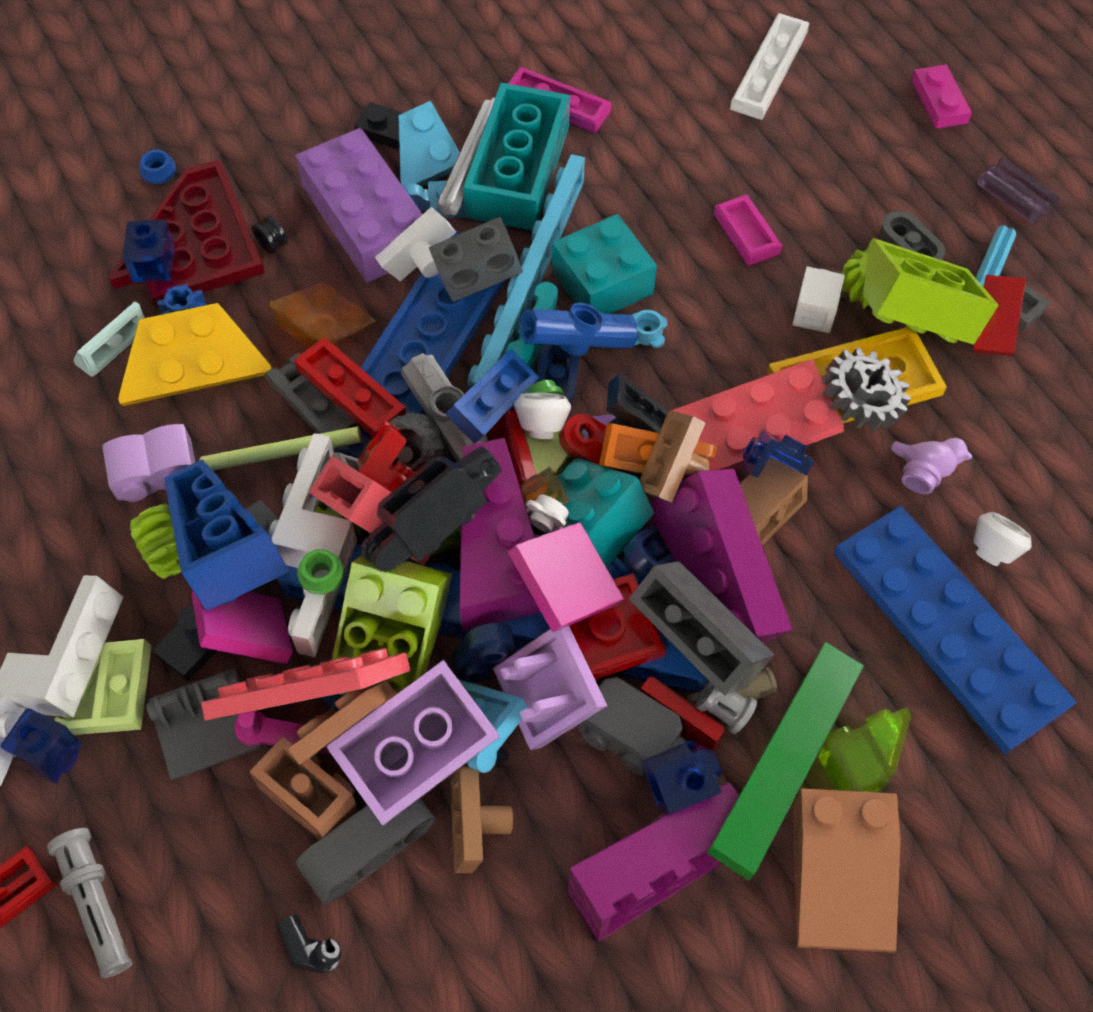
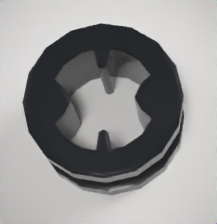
(269, 234)

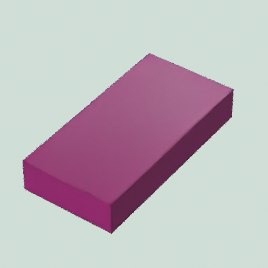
(747, 229)

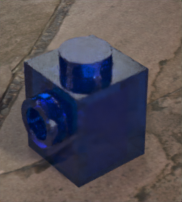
(148, 250)
(682, 776)

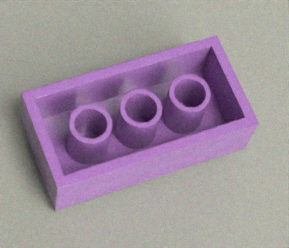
(357, 197)

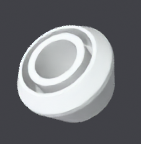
(542, 413)
(1000, 539)

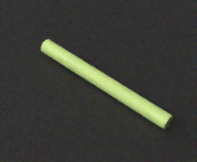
(278, 449)

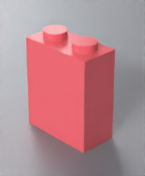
(351, 495)

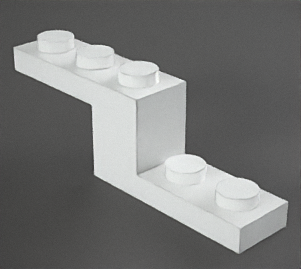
(305, 530)
(58, 680)

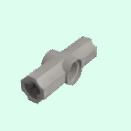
(434, 394)

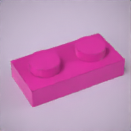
(941, 96)

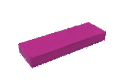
(585, 109)

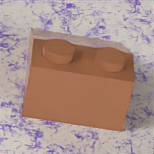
(846, 869)

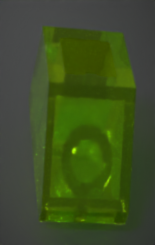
(867, 755)

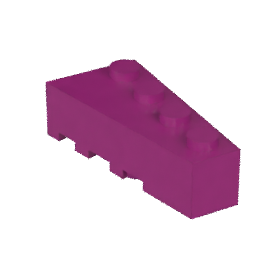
(718, 543)
(648, 865)

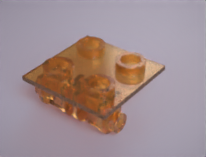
(319, 314)

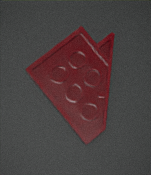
(207, 232)

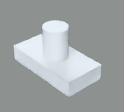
(412, 245)

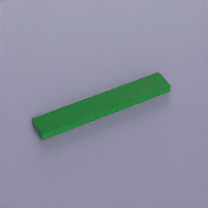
(785, 762)

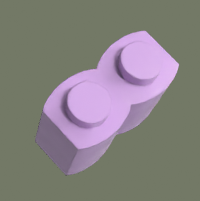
(141, 462)

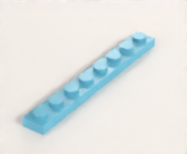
(534, 264)

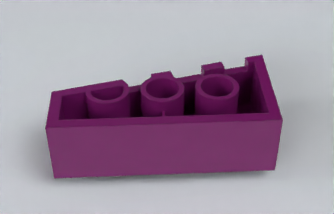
(488, 577)

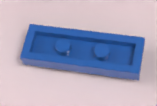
(491, 396)

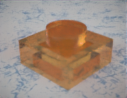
(543, 483)

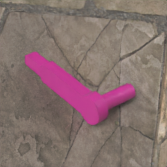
(255, 729)

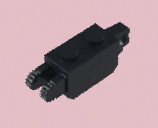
(429, 508)

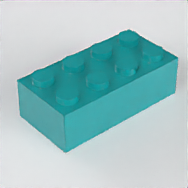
(517, 156)

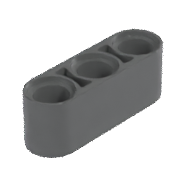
(359, 849)

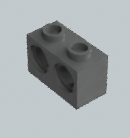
(476, 259)

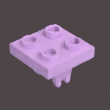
(553, 684)

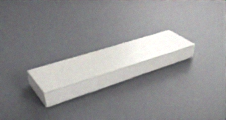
(769, 66)

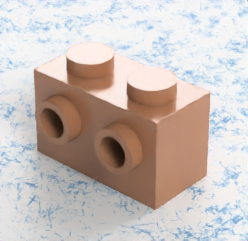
(305, 790)

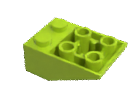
(393, 612)

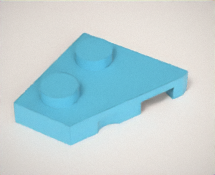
(425, 146)

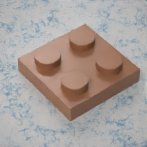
(331, 725)

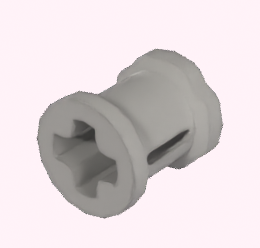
(731, 709)

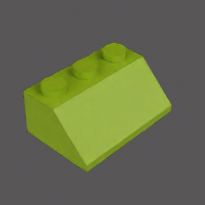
(925, 293)

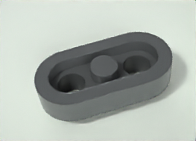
(912, 234)

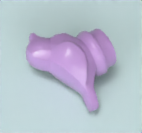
(930, 462)

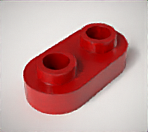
(582, 448)

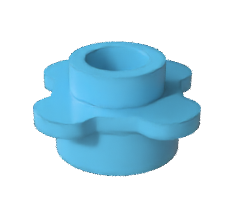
(650, 321)

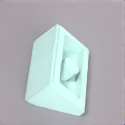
(109, 341)

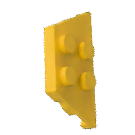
(188, 354)

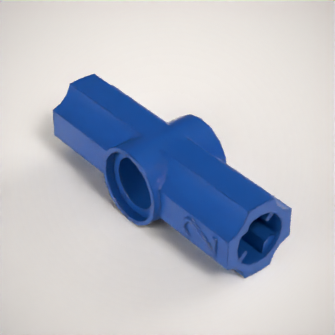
(578, 329)

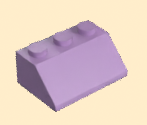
(413, 742)

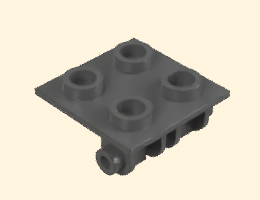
(185, 736)

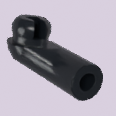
(307, 952)

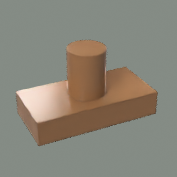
(673, 456)
(473, 820)

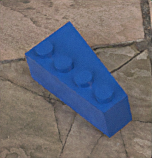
(217, 539)

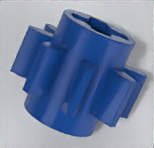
(180, 299)

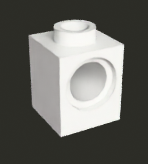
(818, 299)

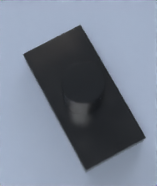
(634, 406)
(181, 647)

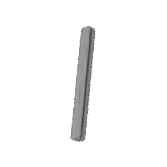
(452, 194)

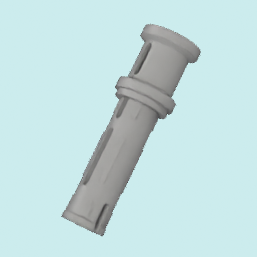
(83, 881)

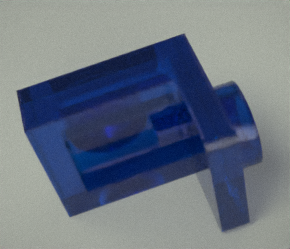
(787, 451)
(42, 744)

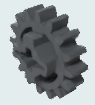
(866, 389)

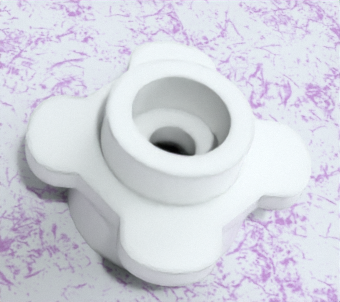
(546, 514)

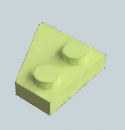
(114, 691)

